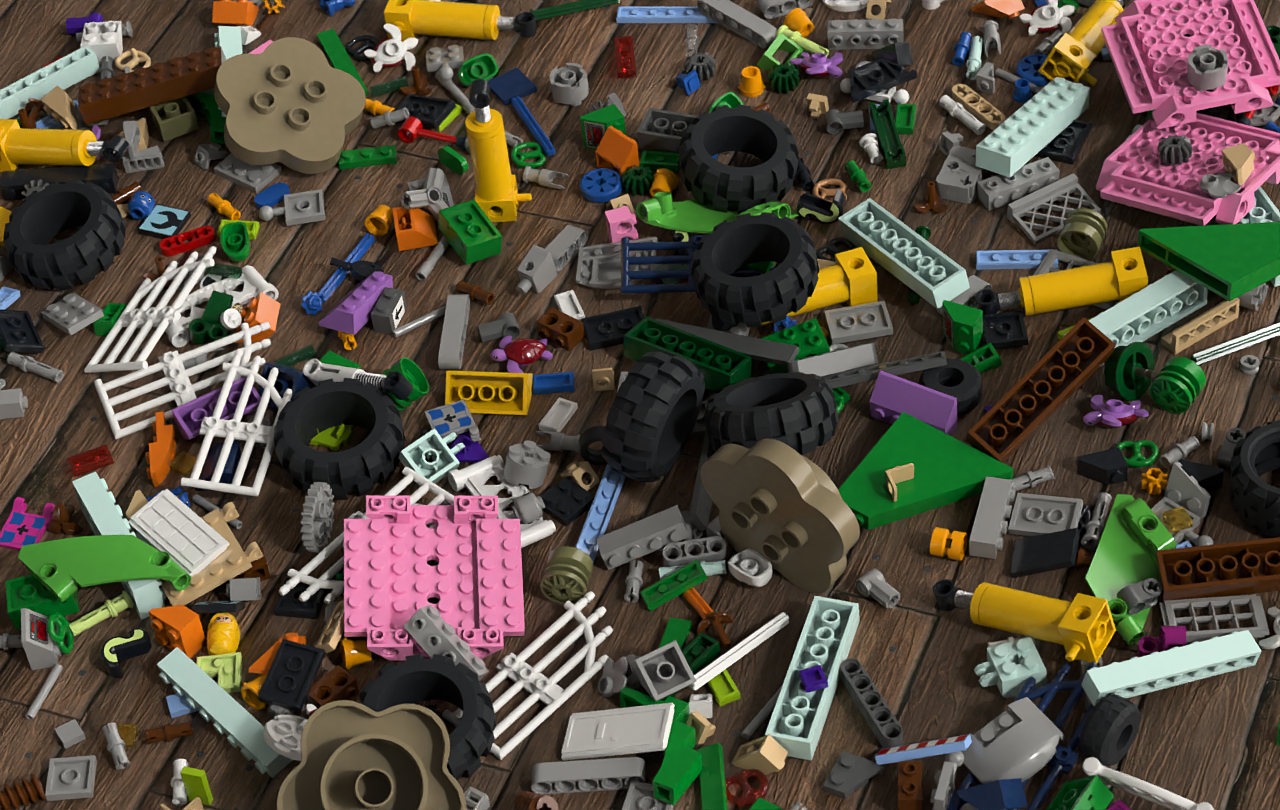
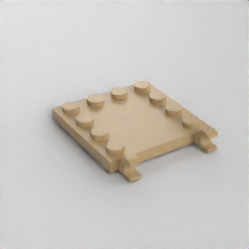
(224, 567)

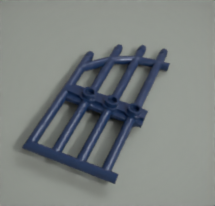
(690, 245)
(1064, 758)

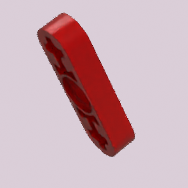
(205, 235)

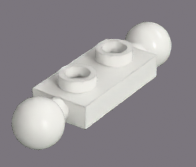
(900, 96)

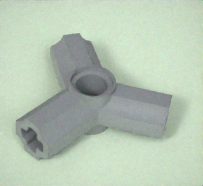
(430, 196)

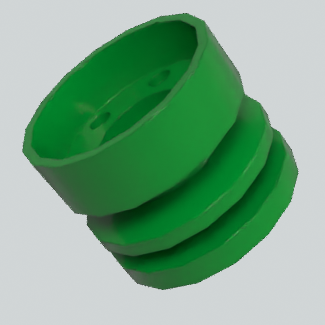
(414, 376)
(1177, 385)

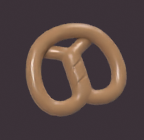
(828, 192)

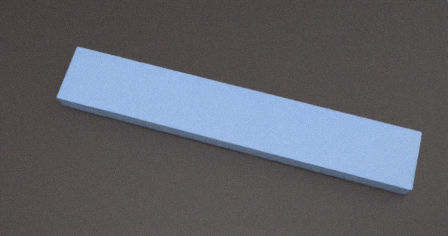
(662, 14)
(600, 511)

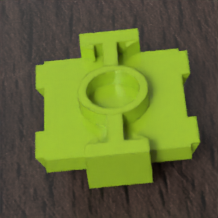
(334, 437)

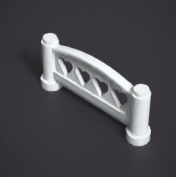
(253, 285)
(476, 476)
(1140, 788)

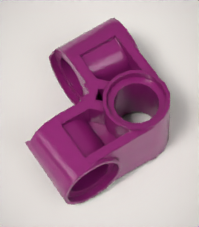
(1169, 637)

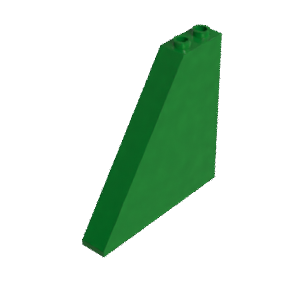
(1219, 257)
(942, 473)

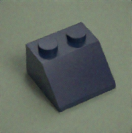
(287, 379)
(230, 466)
(996, 795)

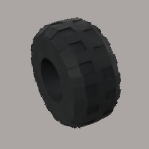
(957, 380)
(1110, 729)

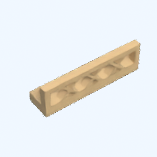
(1201, 326)

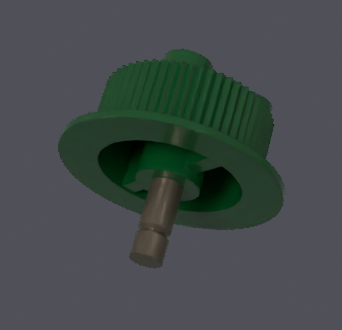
(1130, 370)

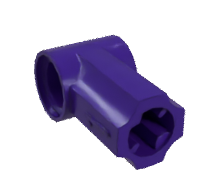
(76, 25)

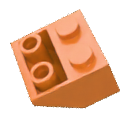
(234, 13)
(617, 151)
(414, 228)
(257, 311)
(178, 628)

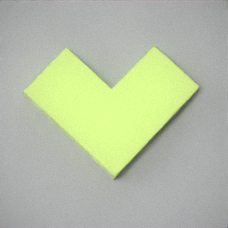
(225, 667)

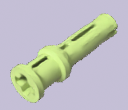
(804, 43)
(110, 609)

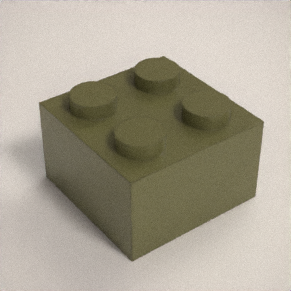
(174, 118)

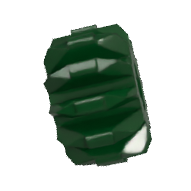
(783, 78)
(637, 180)

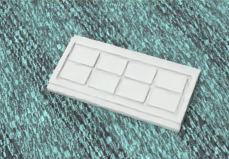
(178, 531)
(618, 731)

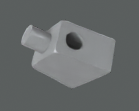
(536, 271)

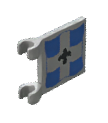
(453, 418)

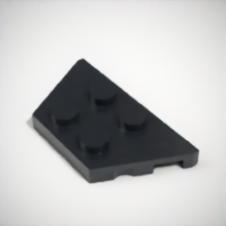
(877, 77)

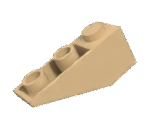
(60, 107)

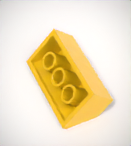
(490, 391)

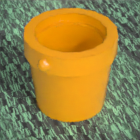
(798, 21)
(751, 82)
(664, 181)
(379, 220)
(354, 652)
(251, 691)

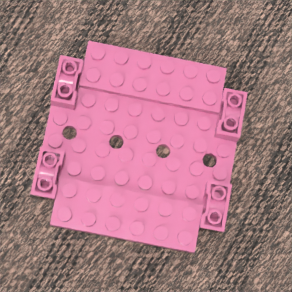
(1154, 53)
(1142, 181)
(474, 578)

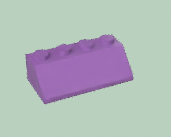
(358, 304)
(897, 395)
(190, 415)

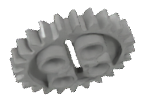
(317, 517)

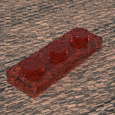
(625, 57)

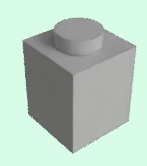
(12, 403)
(244, 589)

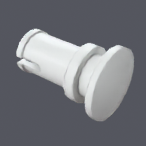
(870, 145)

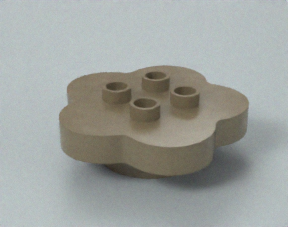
(288, 106)
(782, 510)
(372, 761)

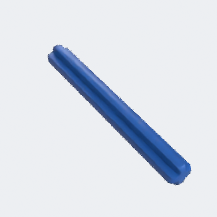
(533, 126)
(339, 275)

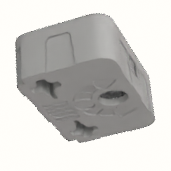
(960, 176)

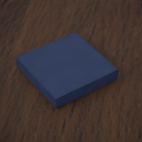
(511, 85)

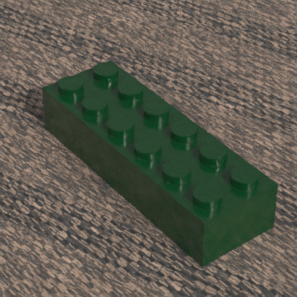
(716, 362)

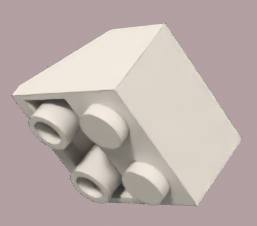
(103, 39)

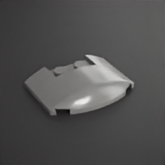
(601, 264)
(1012, 744)

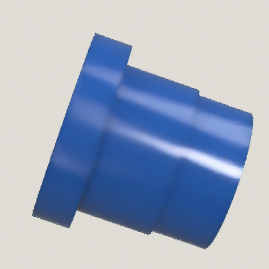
(1022, 91)

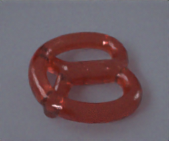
(746, 788)

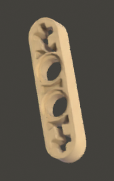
(990, 119)

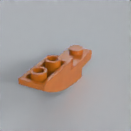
(162, 450)

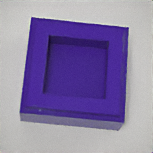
(813, 679)

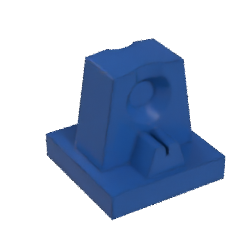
(688, 82)

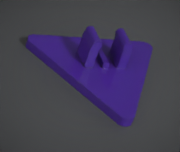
(471, 452)

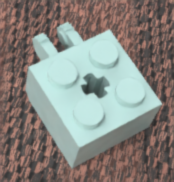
(433, 447)
(1011, 666)

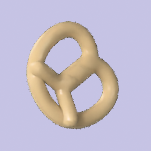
(143, 57)

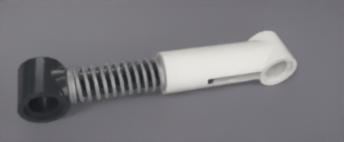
(393, 383)

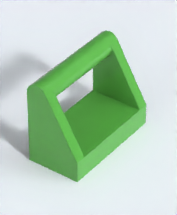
(781, 43)

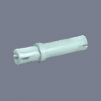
(974, 63)
(710, 568)

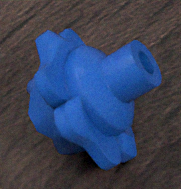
(311, 303)

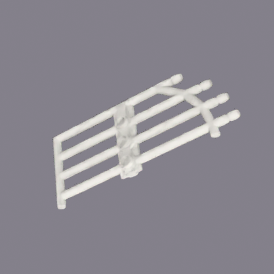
(148, 317)
(176, 378)
(234, 429)
(338, 586)
(538, 684)

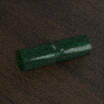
(385, 88)
(225, 270)
(297, 357)

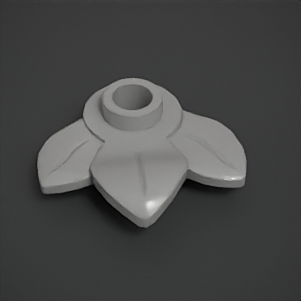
(1219, 185)
(613, 677)

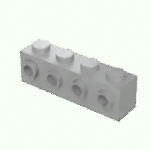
(864, 33)
(1029, 178)
(991, 518)
(642, 537)
(440, 638)

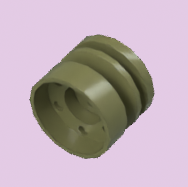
(1082, 233)
(566, 575)

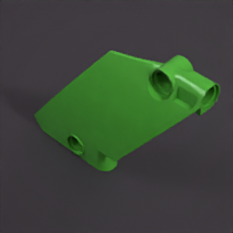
(696, 217)
(1125, 558)
(98, 560)

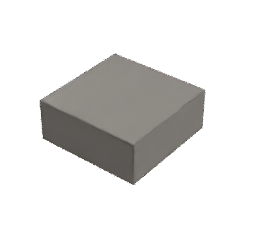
(70, 733)

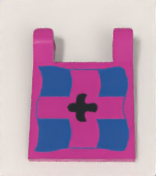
(24, 527)

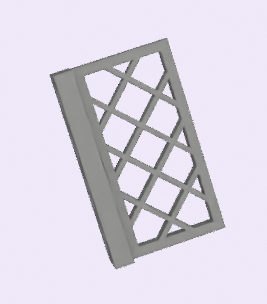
(1043, 199)

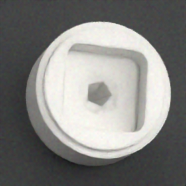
(230, 319)

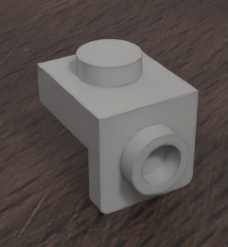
(985, 79)
(208, 152)

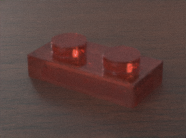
(90, 460)

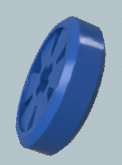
(1029, 68)
(601, 185)

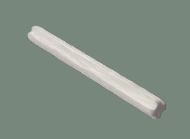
(740, 650)

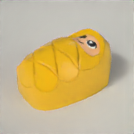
(223, 634)

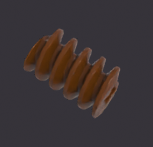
(22, 792)
(534, 801)

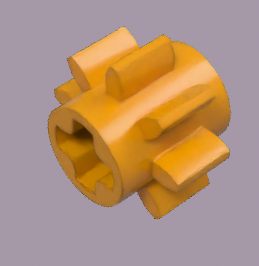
(271, 8)
(1154, 481)

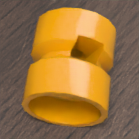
(941, 540)

